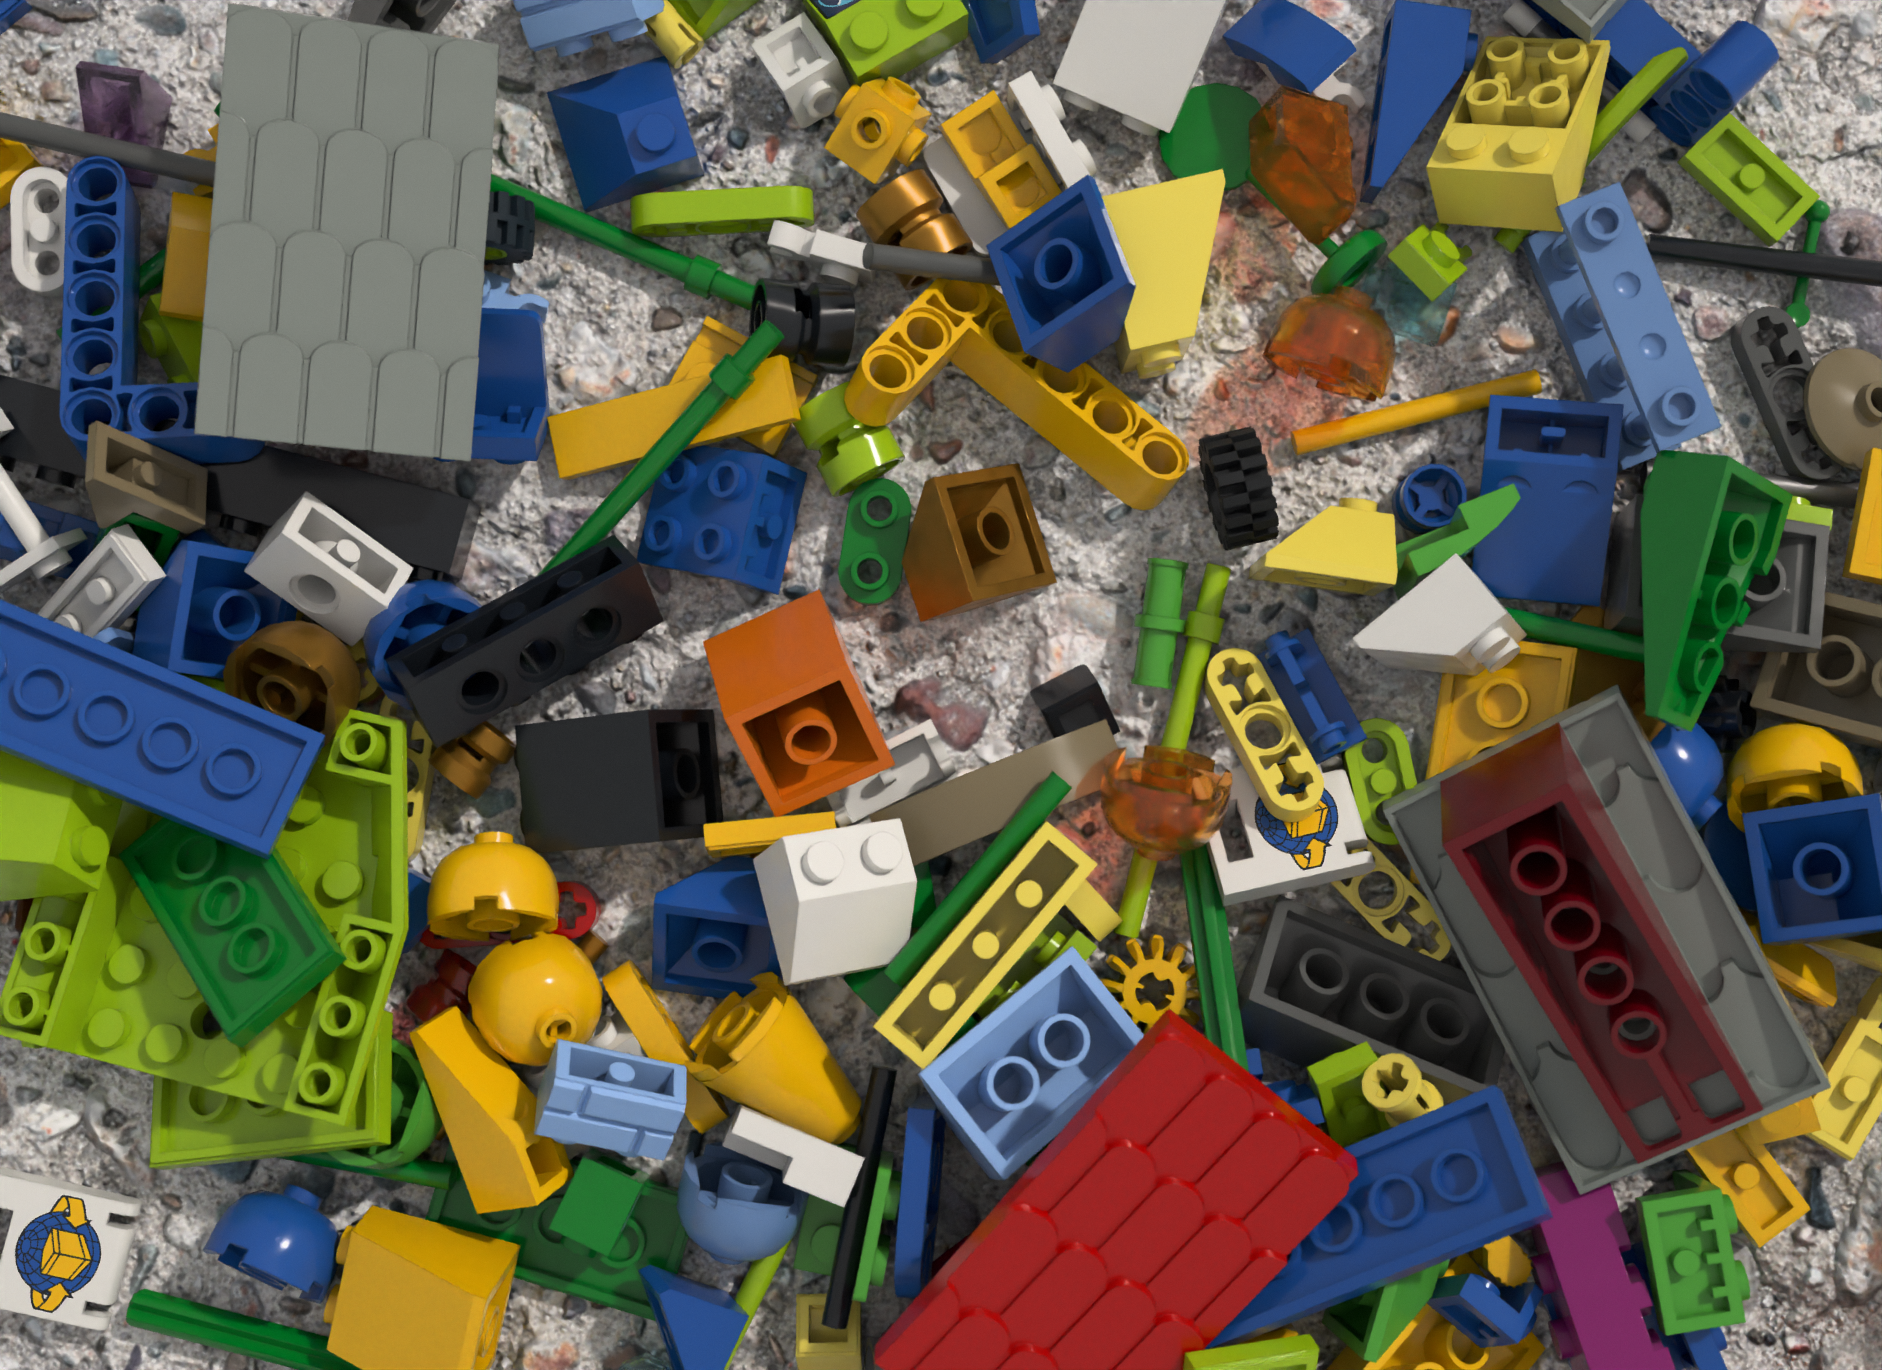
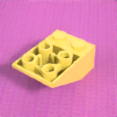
(1519, 133)

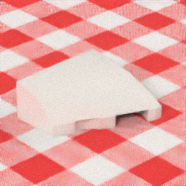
(803, 1158)

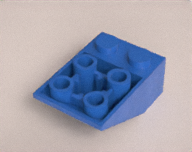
(1566, 474)

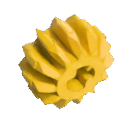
(1159, 968)

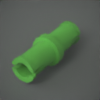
(1159, 623)

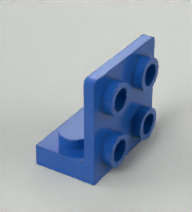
(724, 517)

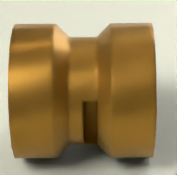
(465, 766)

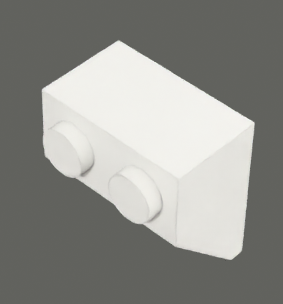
(1444, 626)
(838, 899)

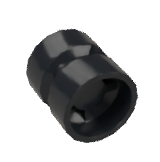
(814, 321)

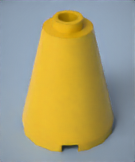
(775, 1062)

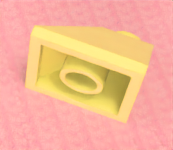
(1337, 550)

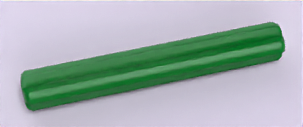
(1212, 956)
(232, 1332)

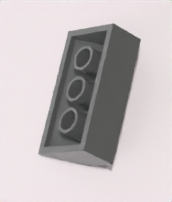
(1331, 986)

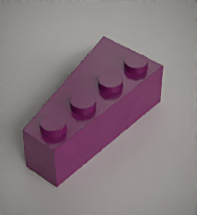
(1592, 1290)

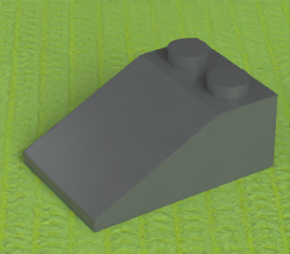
(1783, 604)

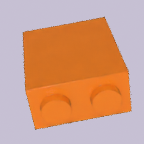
(796, 704)

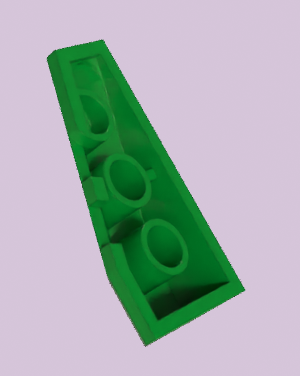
(1702, 542)

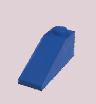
(1418, 65)

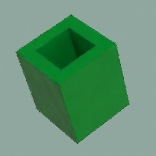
(598, 1204)

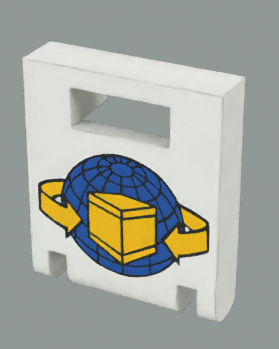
(1291, 853)
(63, 1248)

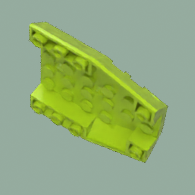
(111, 988)

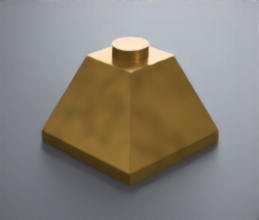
(974, 543)

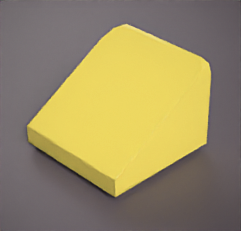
(823, 1346)

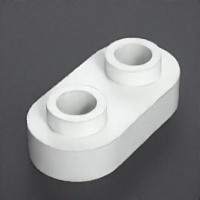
(38, 234)

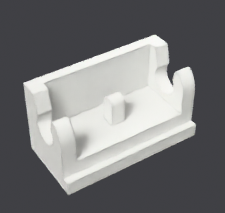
(918, 766)

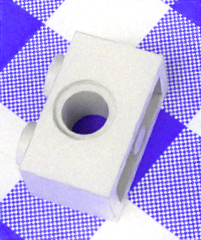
(328, 568)

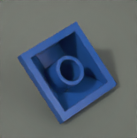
(625, 133)
(1065, 277)
(204, 610)
(1817, 869)
(712, 932)

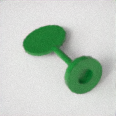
(1215, 136)

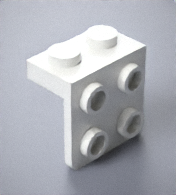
(1038, 119)

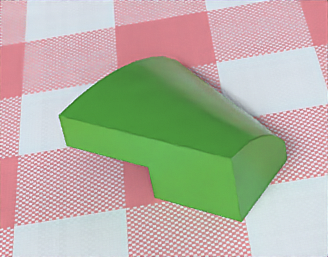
(1467, 528)

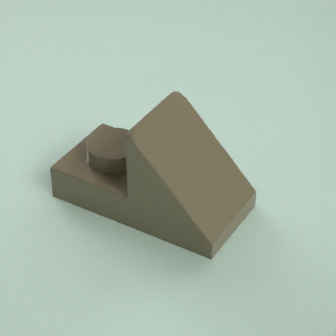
(144, 479)

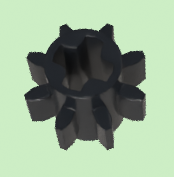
(1728, 714)

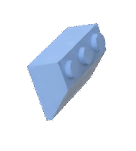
(1030, 1064)

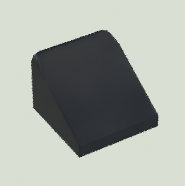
(1072, 702)

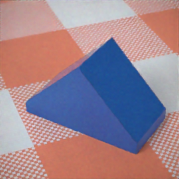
(693, 1319)

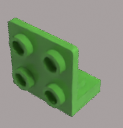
(823, 1222)
(1692, 1256)

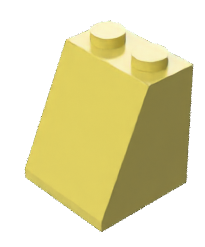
(1168, 248)

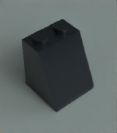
(618, 779)

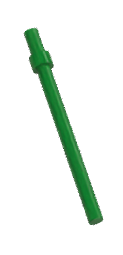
(699, 274)
(729, 379)

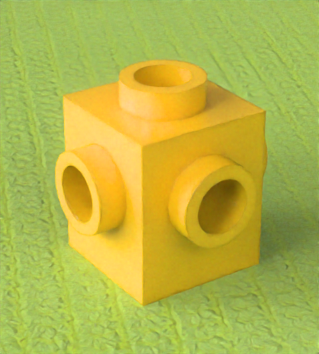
(879, 128)

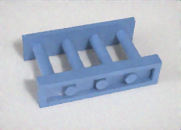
(1620, 325)

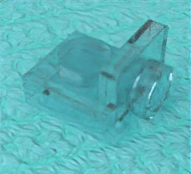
(1405, 305)

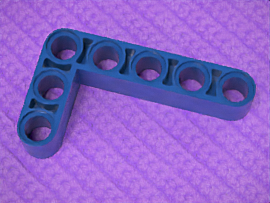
(1702, 88)
(114, 335)

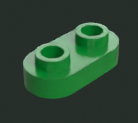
(874, 541)

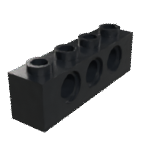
(495, 636)

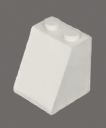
(1138, 57)

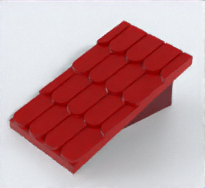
(1132, 1224)

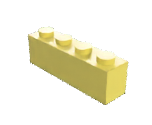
(984, 945)

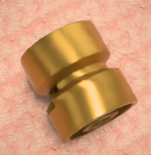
(910, 217)

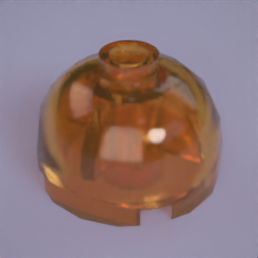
(1335, 343)
(1164, 800)

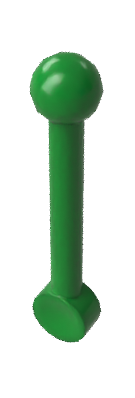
(1815, 215)

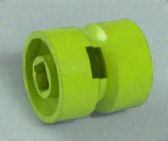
(847, 447)

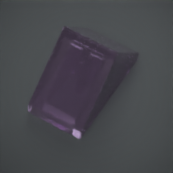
(124, 107)

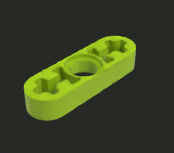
(720, 211)

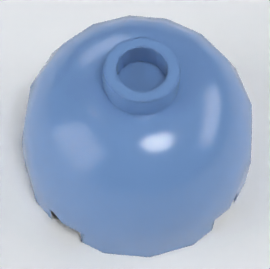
(737, 1205)

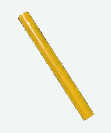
(1413, 412)

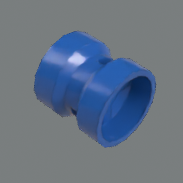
(1437, 489)

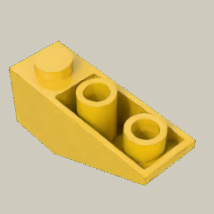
(487, 1117)

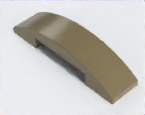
(993, 794)

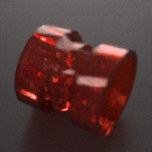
(446, 991)

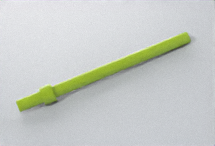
(1202, 629)

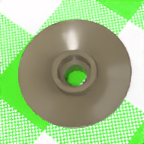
(1845, 405)

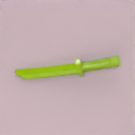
(1614, 117)

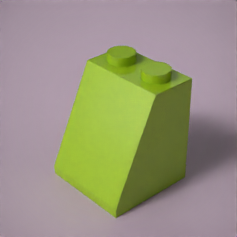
(51, 832)

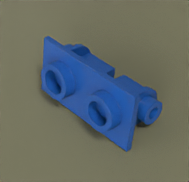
(1311, 694)

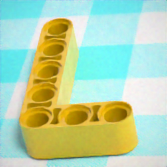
(1071, 410)

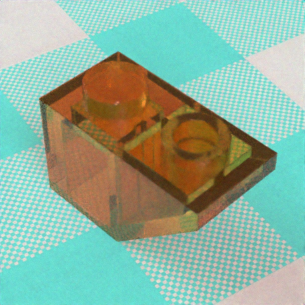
(1304, 160)

